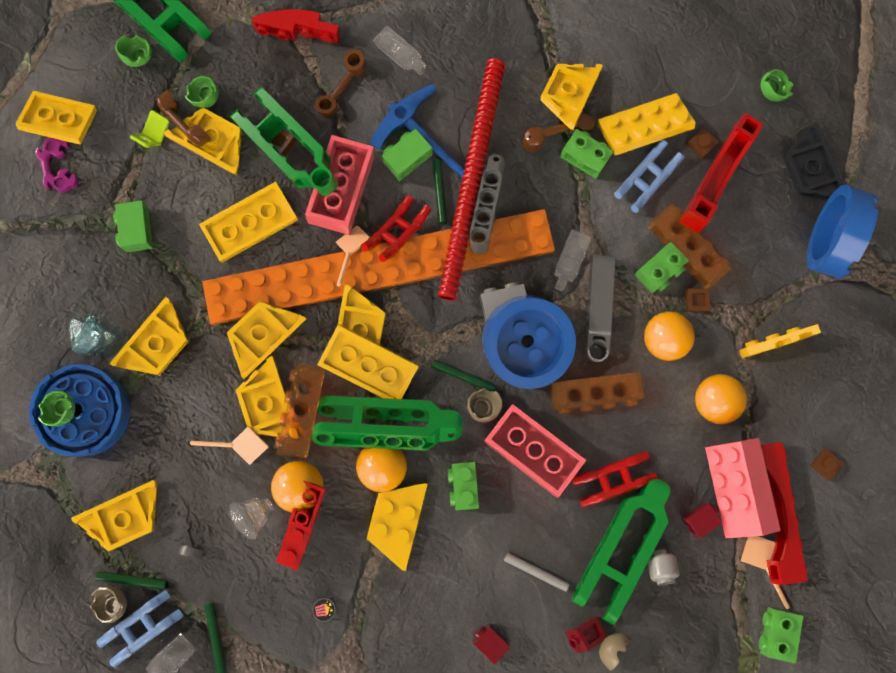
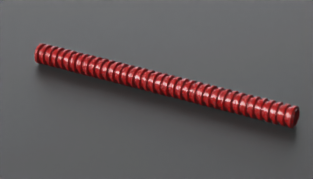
(471, 179)

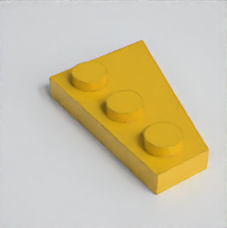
(775, 340)

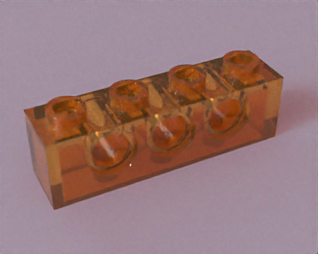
(706, 276)
(313, 379)
(630, 383)

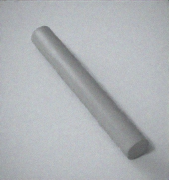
(537, 572)

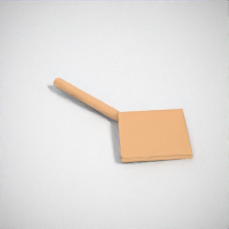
(349, 245)
(247, 445)
(756, 553)

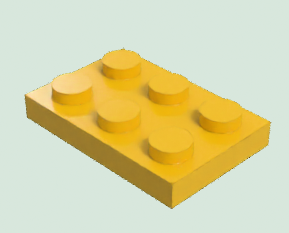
(56, 117)

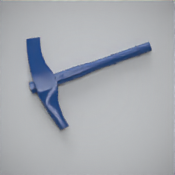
(402, 115)

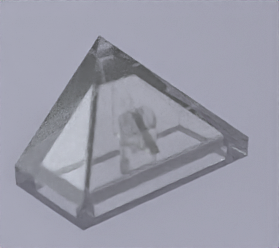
(171, 656)

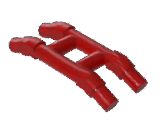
(397, 219)
(609, 492)

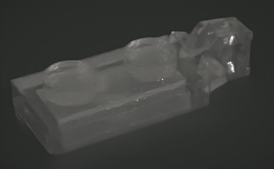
(399, 50)
(571, 258)

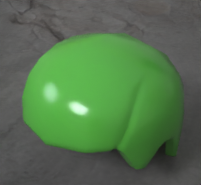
(133, 51)
(776, 86)
(202, 92)
(57, 409)

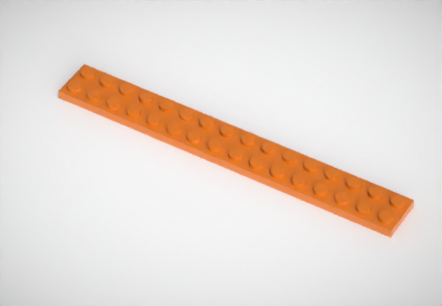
(418, 260)

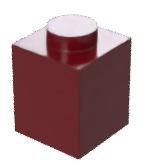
(702, 520)
(490, 643)

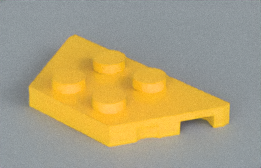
(569, 91)
(224, 143)
(361, 315)
(260, 334)
(154, 342)
(263, 400)
(122, 517)
(396, 522)

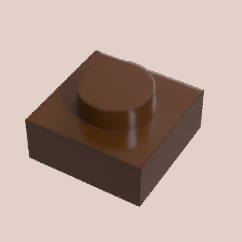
(283, 142)
(702, 143)
(697, 300)
(826, 464)

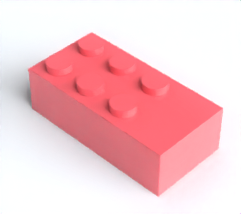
(351, 167)
(535, 451)
(742, 489)

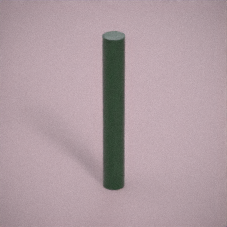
(439, 190)
(462, 375)
(131, 580)
(215, 638)

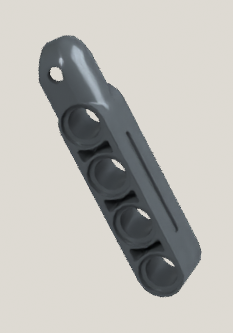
(487, 211)
(599, 307)

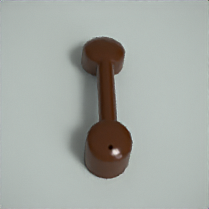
(355, 66)
(169, 107)
(537, 135)

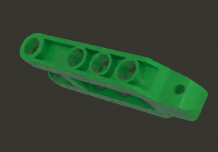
(165, 23)
(269, 127)
(439, 423)
(652, 498)

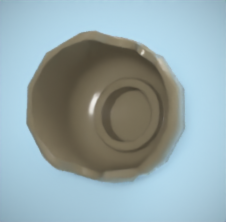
(484, 405)
(108, 604)
(610, 647)

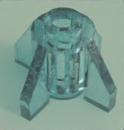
(88, 336)

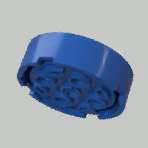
(842, 231)
(542, 360)
(103, 407)

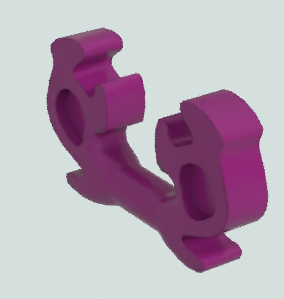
(61, 182)

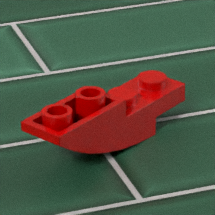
(288, 23)
(300, 529)

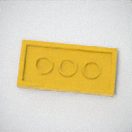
(646, 124)
(248, 222)
(367, 364)

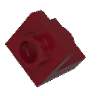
(586, 635)

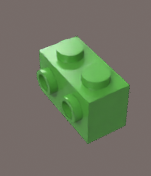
(586, 153)
(406, 154)
(133, 226)
(661, 267)
(464, 485)
(781, 635)

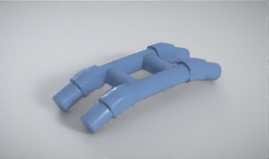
(648, 163)
(153, 629)

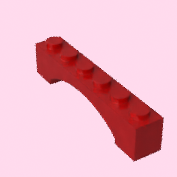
(712, 186)
(787, 560)

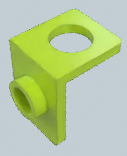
(153, 130)

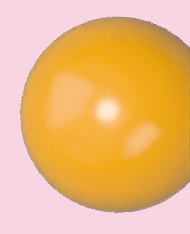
(669, 336)
(721, 399)
(381, 468)
(289, 487)

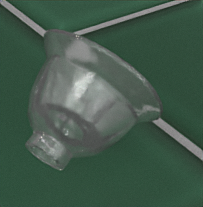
(250, 516)

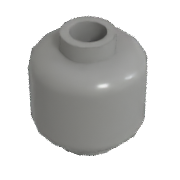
(663, 567)

